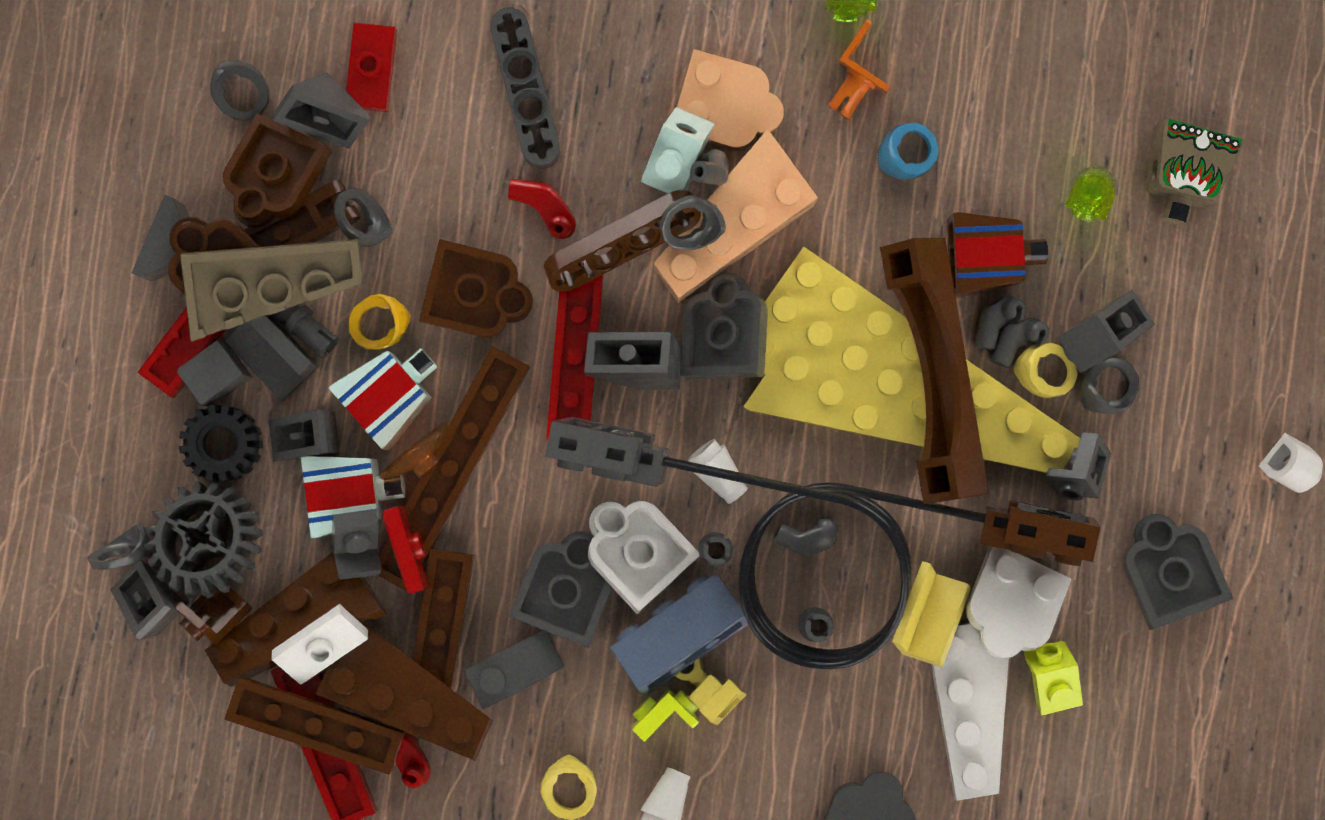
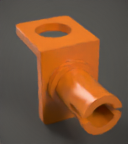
(858, 80)

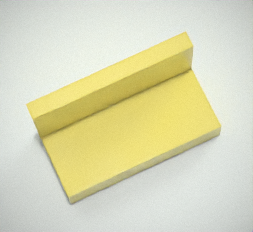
(931, 616)

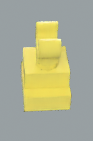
(711, 695)

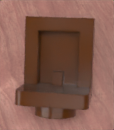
(214, 615)

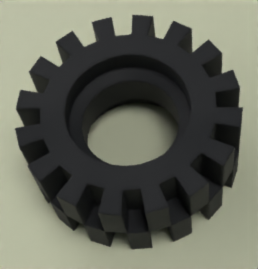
(195, 443)

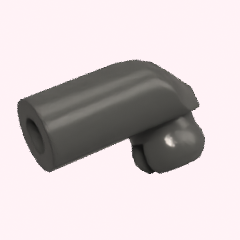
(711, 168)
(995, 317)
(1016, 336)
(809, 542)

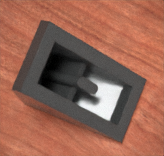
(322, 110)
(157, 251)
(304, 435)
(145, 601)

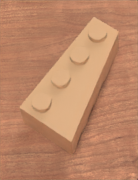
(756, 203)

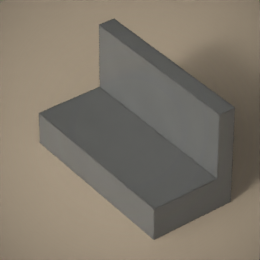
(272, 355)

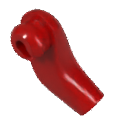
(547, 203)
(412, 763)

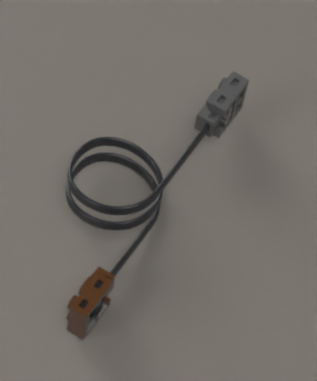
(632, 457)

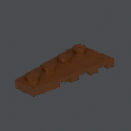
(250, 644)
(402, 694)

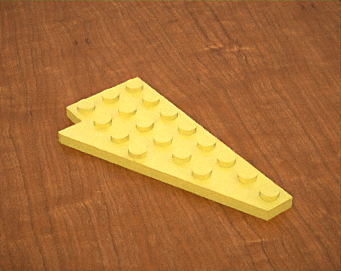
(854, 367)

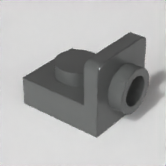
(1087, 470)
(356, 544)

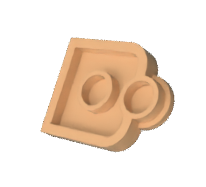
(732, 98)

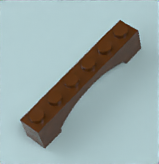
(952, 450)

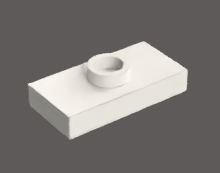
(320, 644)

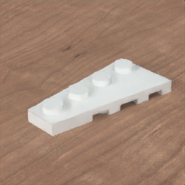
(972, 713)

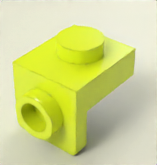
(1054, 677)
(654, 713)

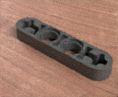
(525, 88)

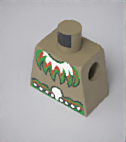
(1189, 167)

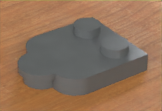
(724, 331)
(1173, 571)
(563, 590)
(875, 799)

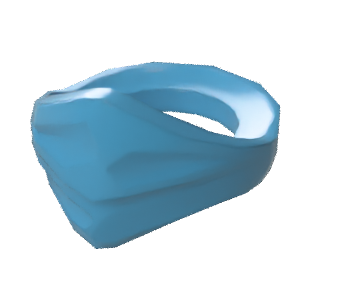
(890, 161)

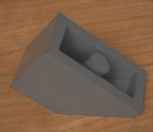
(1106, 331)
(634, 359)
(513, 668)

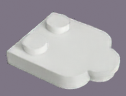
(637, 550)
(1015, 602)

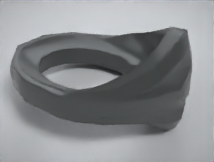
(244, 70)
(378, 222)
(710, 230)
(1092, 399)
(129, 542)

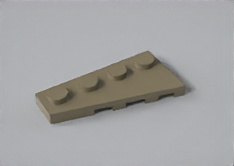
(249, 283)

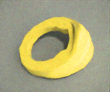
(1027, 374)
(568, 764)

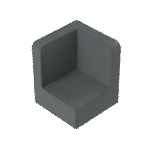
(214, 373)

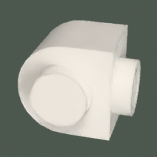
(1297, 473)

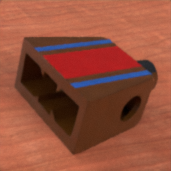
(989, 252)

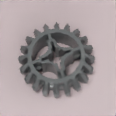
(213, 524)

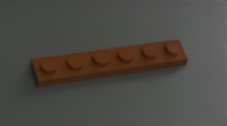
(458, 454)

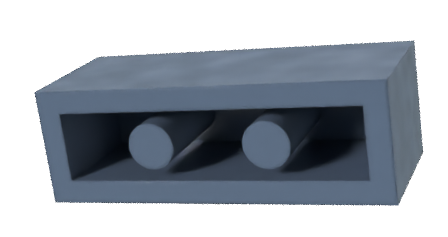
(679, 633)

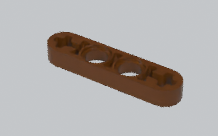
(568, 272)

